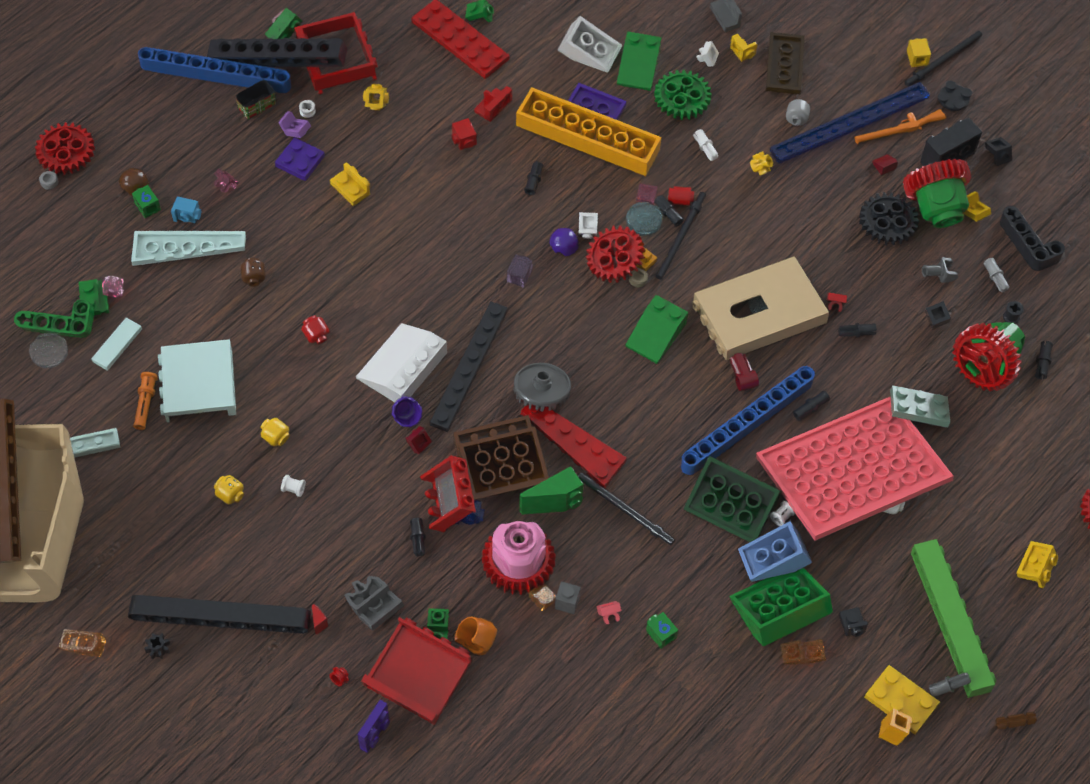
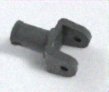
(940, 270)

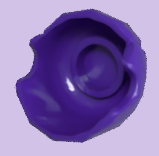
(564, 241)
(407, 411)

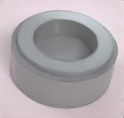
(48, 180)

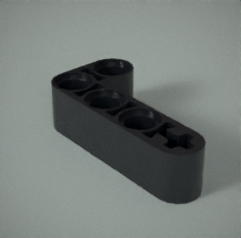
(1027, 242)

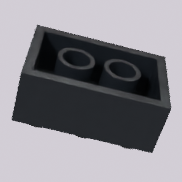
(952, 143)

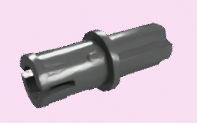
(949, 684)

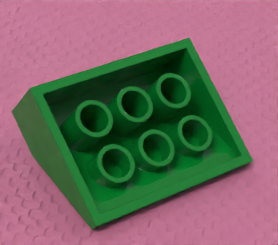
(782, 605)

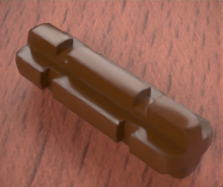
(1016, 720)

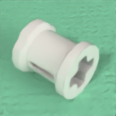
(293, 485)
(780, 519)

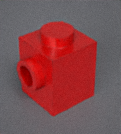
(464, 134)

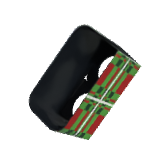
(255, 92)

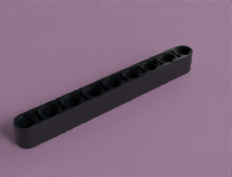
(219, 614)

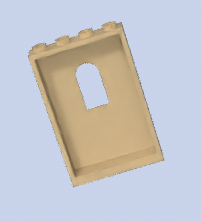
(790, 303)

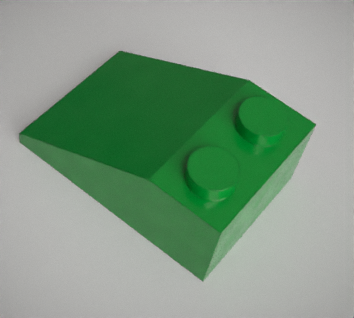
(639, 61)
(657, 329)
(554, 494)

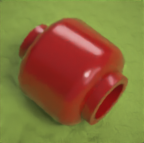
(315, 329)

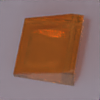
(542, 596)

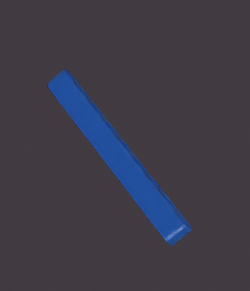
(212, 69)
(750, 412)

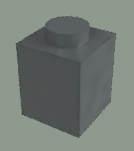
(567, 597)

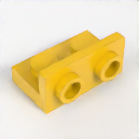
(351, 184)
(1038, 563)

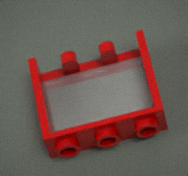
(451, 492)

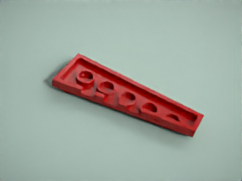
(587, 451)

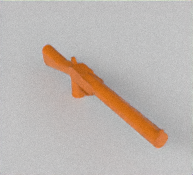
(910, 126)

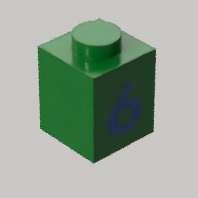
(146, 201)
(661, 629)

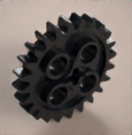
(881, 213)

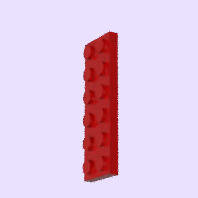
(460, 38)

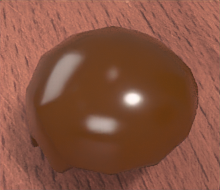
(132, 180)

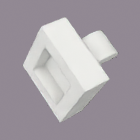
(708, 54)

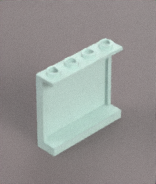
(197, 378)

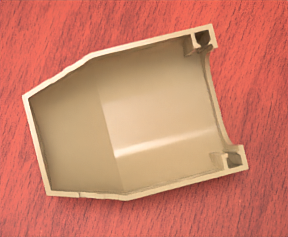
(48, 513)

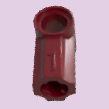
(744, 375)

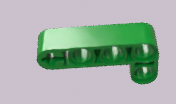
(53, 321)

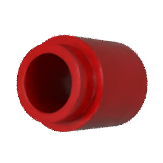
(681, 195)

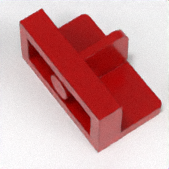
(493, 103)

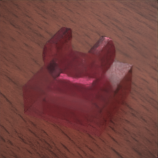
(225, 178)
(112, 286)

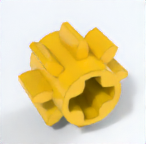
(761, 163)

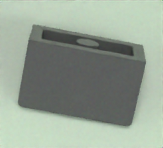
(727, 14)

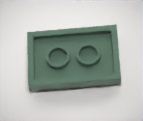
(920, 406)

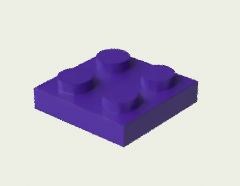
(299, 159)
(373, 726)

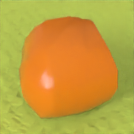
(476, 635)

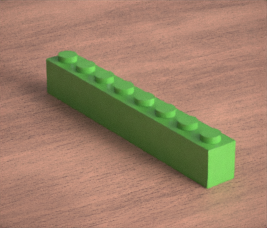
(952, 617)

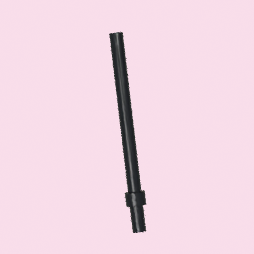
(920, 73)
(695, 208)
(656, 530)

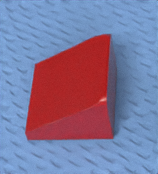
(319, 619)

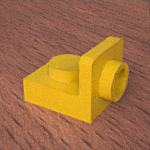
(741, 48)

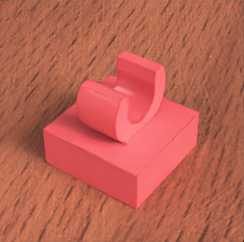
(609, 609)

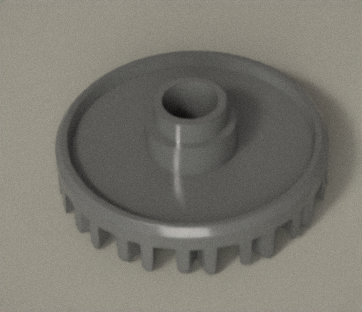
(542, 386)

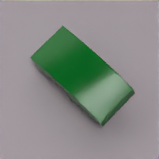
(438, 622)

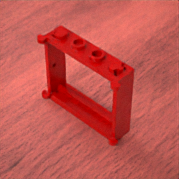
(346, 75)

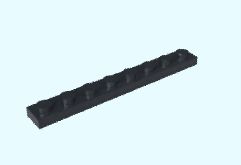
(468, 366)

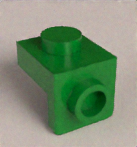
(478, 10)

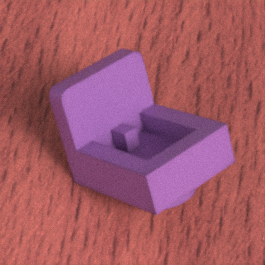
(293, 126)

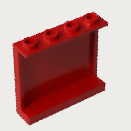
(418, 670)

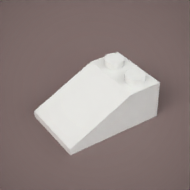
(589, 45)

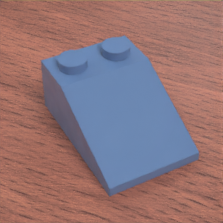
(775, 553)

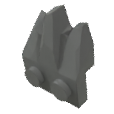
(373, 601)

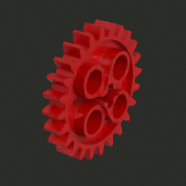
(65, 148)
(632, 251)

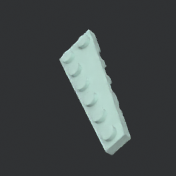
(176, 245)

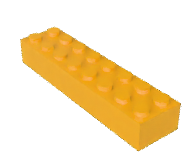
(588, 131)

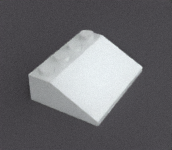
(403, 362)

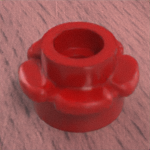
(339, 676)

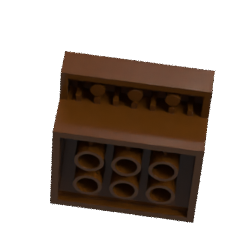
(501, 457)

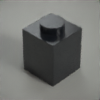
(937, 315)

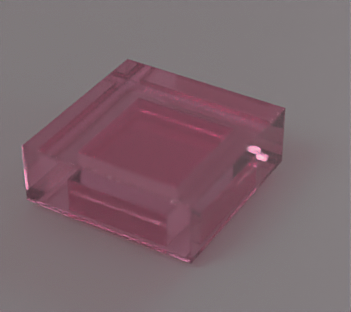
(646, 193)

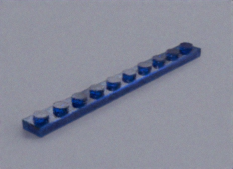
(849, 122)

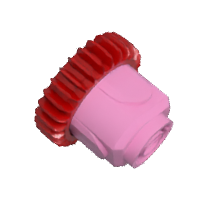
(518, 556)

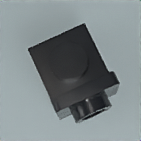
(1000, 149)
(853, 622)

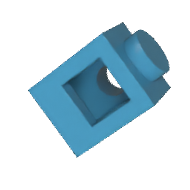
(185, 210)

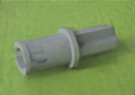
(996, 274)

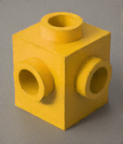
(371, 101)

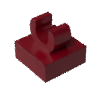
(418, 440)

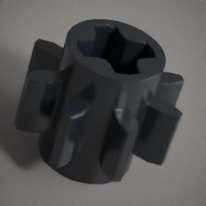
(155, 641)

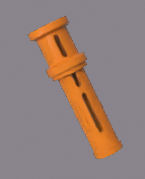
(148, 392)

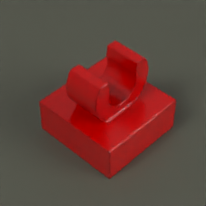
(836, 298)

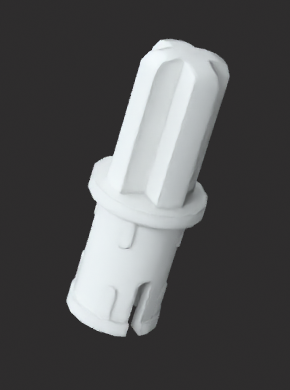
(706, 145)

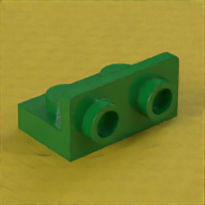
(284, 25)

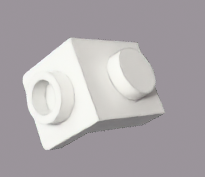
(588, 225)

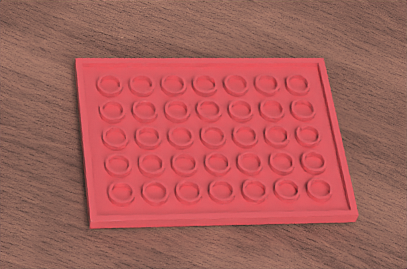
(853, 468)

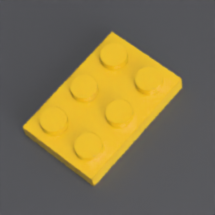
(897, 692)

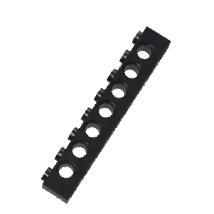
(280, 52)

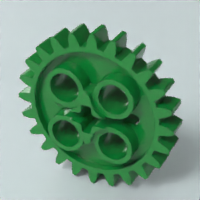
(682, 94)

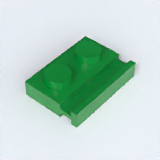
(93, 293)

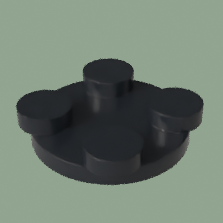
(954, 96)

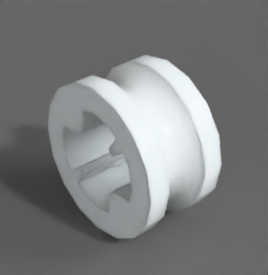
(309, 105)

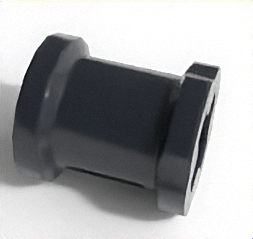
(1013, 312)

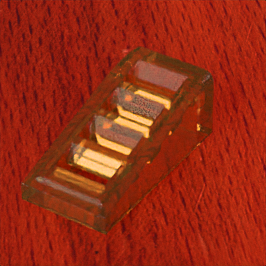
(94, 647)

